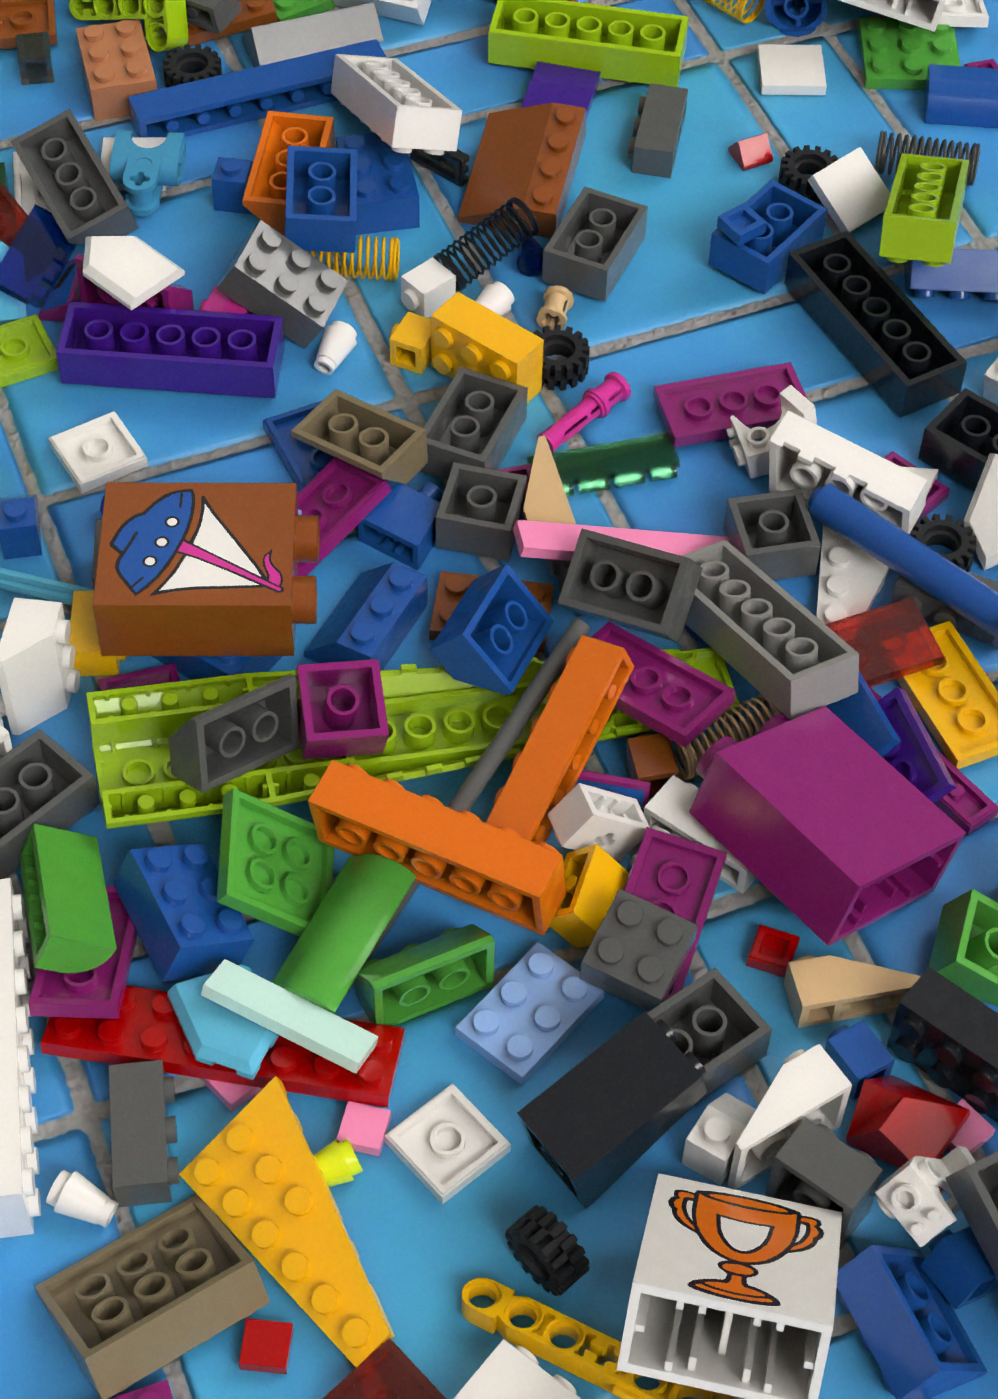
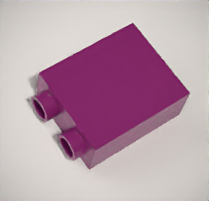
(824, 822)

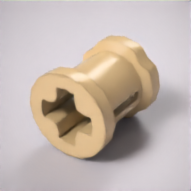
(556, 304)

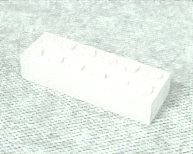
(396, 104)

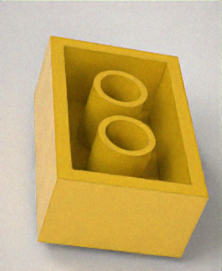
(484, 342)

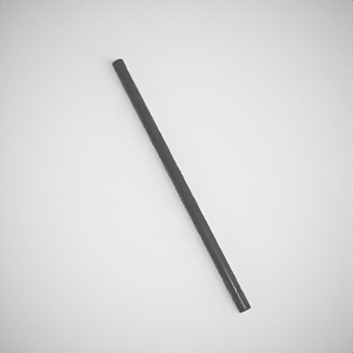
(505, 739)

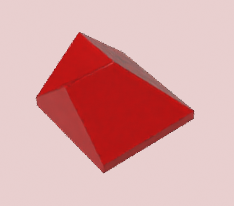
(903, 1121)

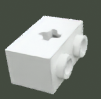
(600, 818)

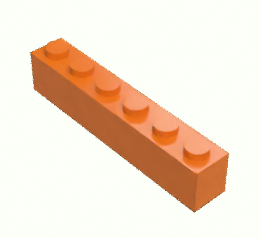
(562, 738)

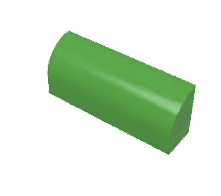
(66, 900)
(344, 930)

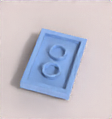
(529, 1013)

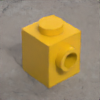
(411, 343)

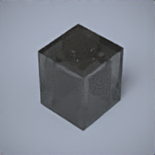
(35, 58)

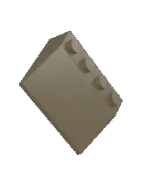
(152, 1295)

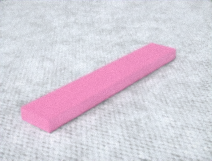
(559, 540)

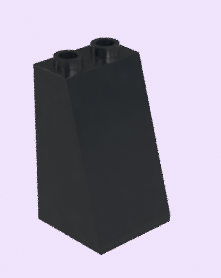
(613, 1106)

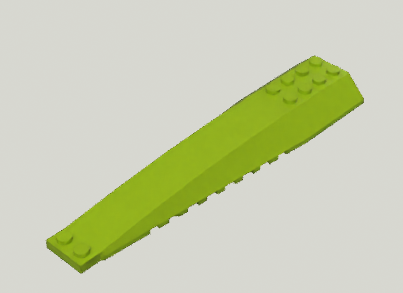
(430, 720)

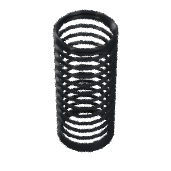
(518, 222)

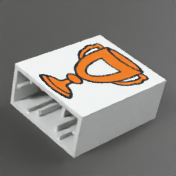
(733, 1292)

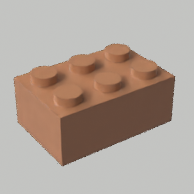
(114, 66)

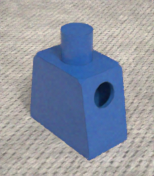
(403, 524)

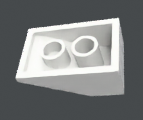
(804, 1087)

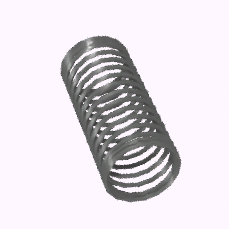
(882, 152)

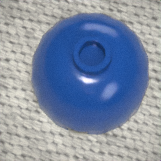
(796, 16)

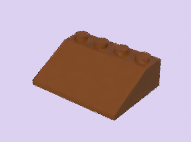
(528, 157)

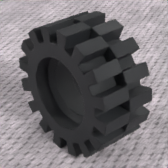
(190, 65)
(800, 163)
(567, 345)
(948, 535)
(547, 1250)

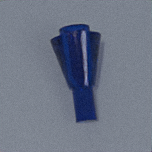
(530, 257)

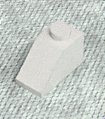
(713, 1138)

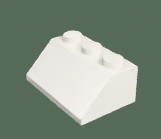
(36, 663)

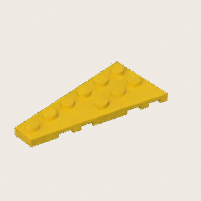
(281, 1209)

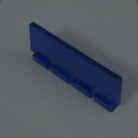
(35, 259)

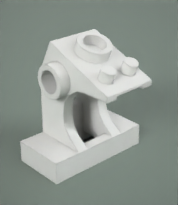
(756, 453)
(915, 1196)

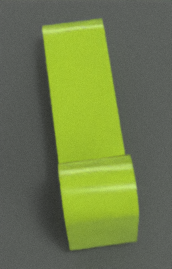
(163, 19)

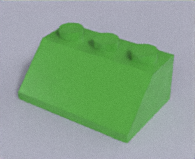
(426, 975)

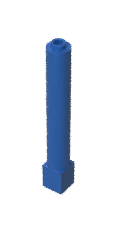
(907, 557)

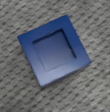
(741, 224)

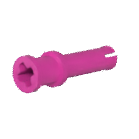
(594, 404)

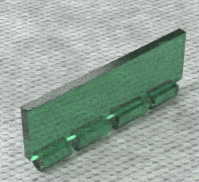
(620, 460)

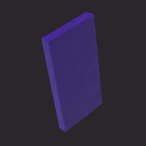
(562, 86)

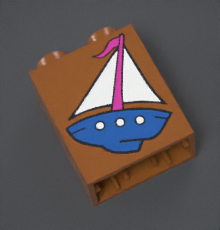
(203, 569)

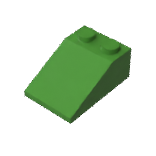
(968, 945)

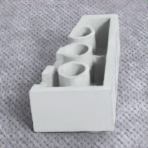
(812, 457)

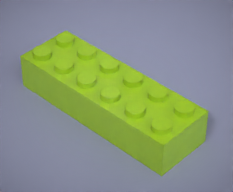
(592, 37)
(924, 210)

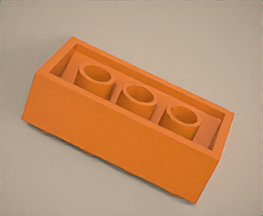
(267, 179)

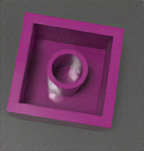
(341, 709)

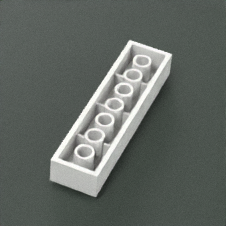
(18, 1118)

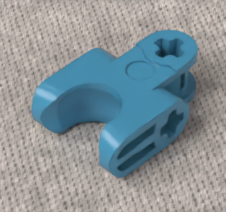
(146, 169)

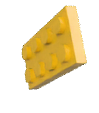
(956, 701)

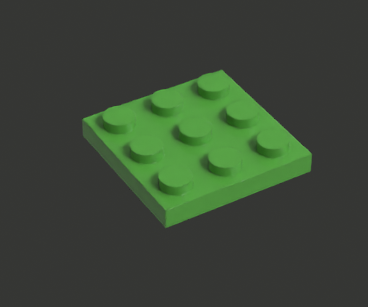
(899, 53)
(271, 863)

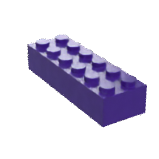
(171, 350)

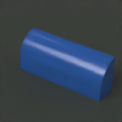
(961, 96)

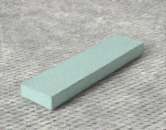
(289, 1016)

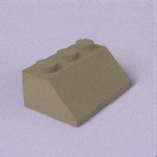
(365, 437)

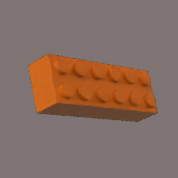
(440, 846)

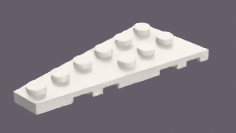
(850, 575)

